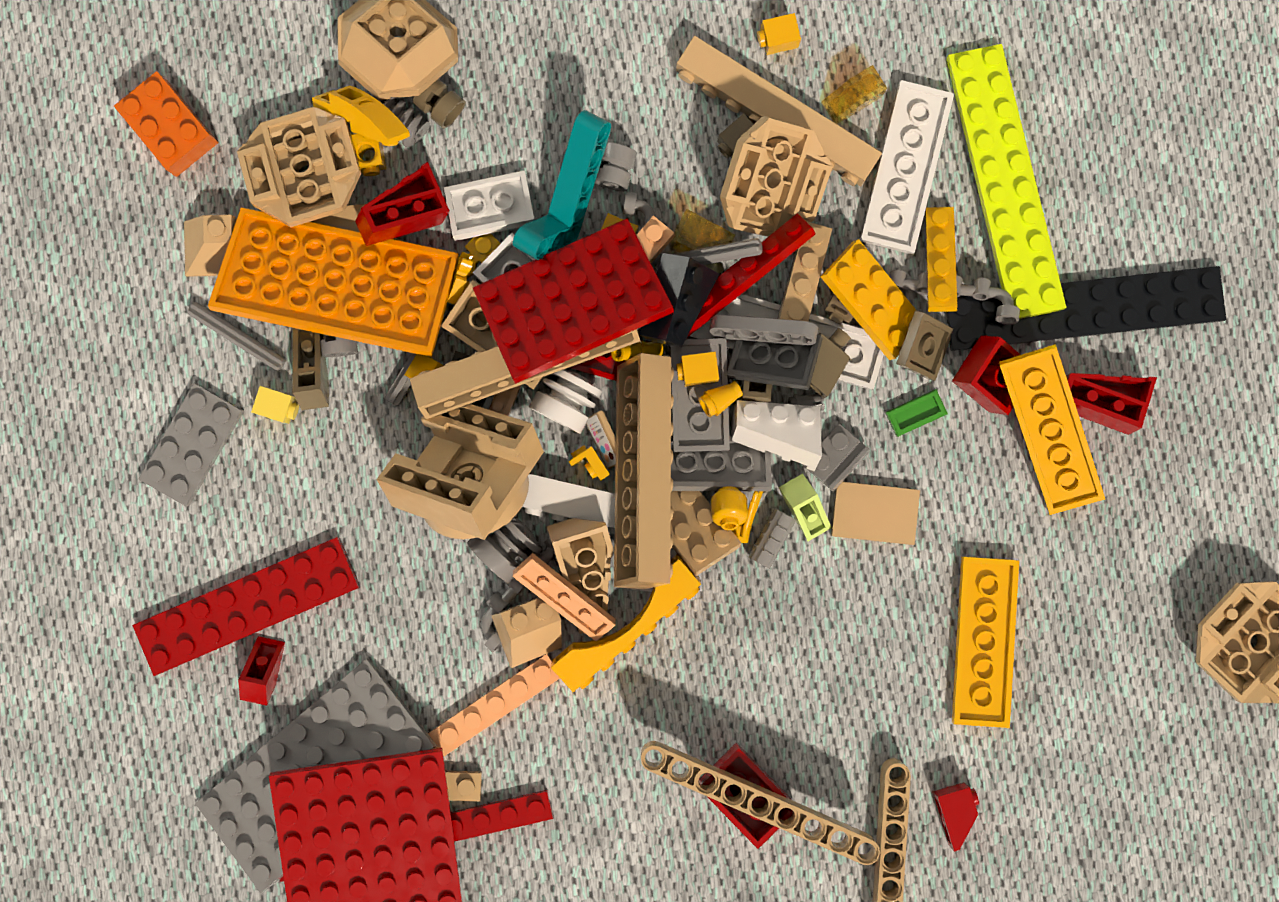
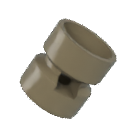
(441, 104)

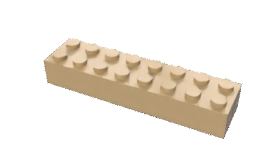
(643, 472)

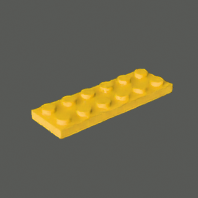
(1052, 429)
(985, 642)

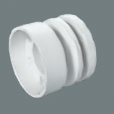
(566, 399)

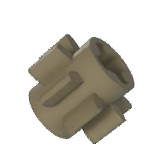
(838, 311)

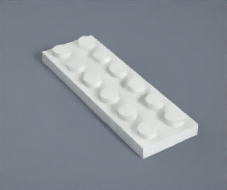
(906, 167)

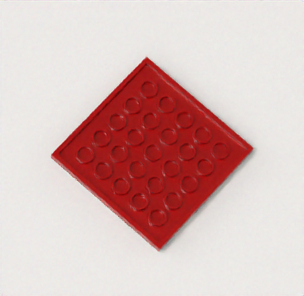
(367, 830)

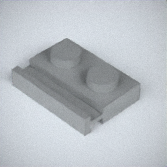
(839, 457)

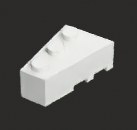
(780, 429)

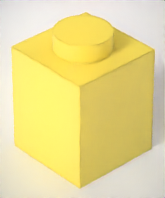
(275, 405)

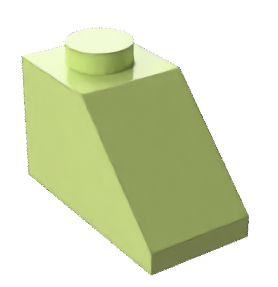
(805, 507)

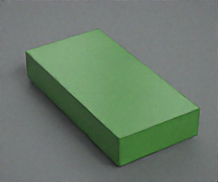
(916, 413)

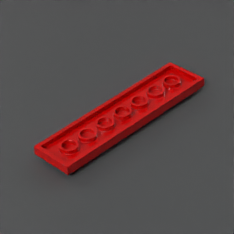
(246, 606)

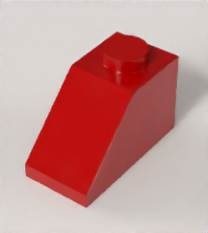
(261, 671)
(957, 812)

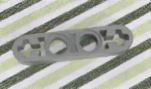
(764, 329)

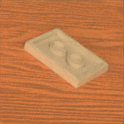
(875, 513)

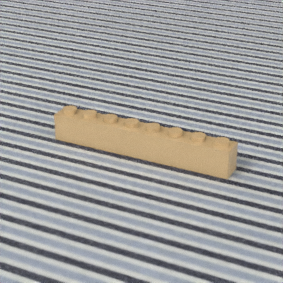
(757, 98)
(484, 376)

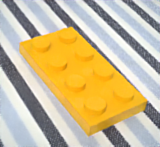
(871, 297)

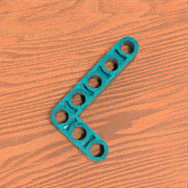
(571, 192)

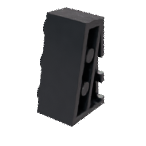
(687, 288)

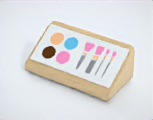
(603, 438)

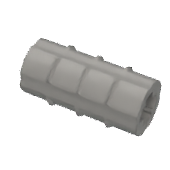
(772, 538)

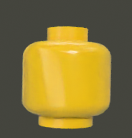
(729, 508)

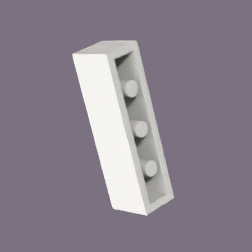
(569, 501)

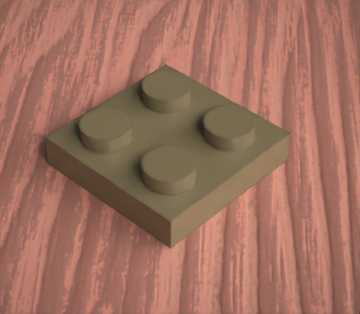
(924, 345)

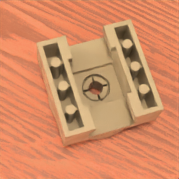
(469, 473)

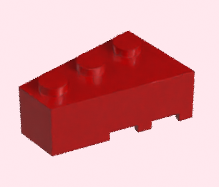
(403, 209)
(1112, 400)

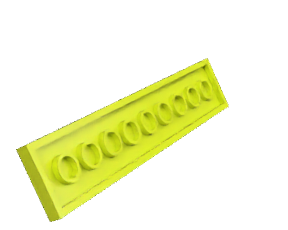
(1005, 180)

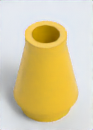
(718, 399)

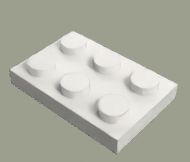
(489, 205)

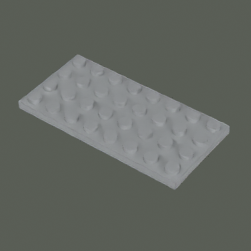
(348, 723)

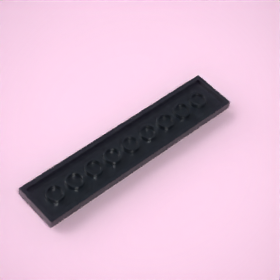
(1101, 308)

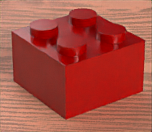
(982, 376)

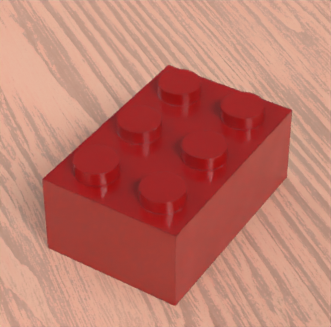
(741, 764)

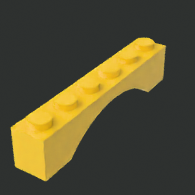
(584, 659)

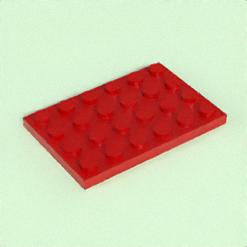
(572, 300)

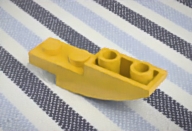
(365, 114)

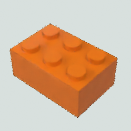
(166, 124)

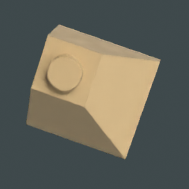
(206, 243)

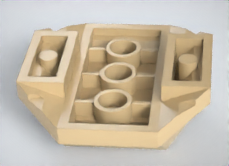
(393, 64)
(282, 148)
(795, 174)
(1225, 644)

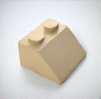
(528, 631)

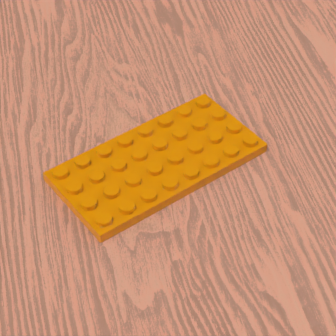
(334, 283)

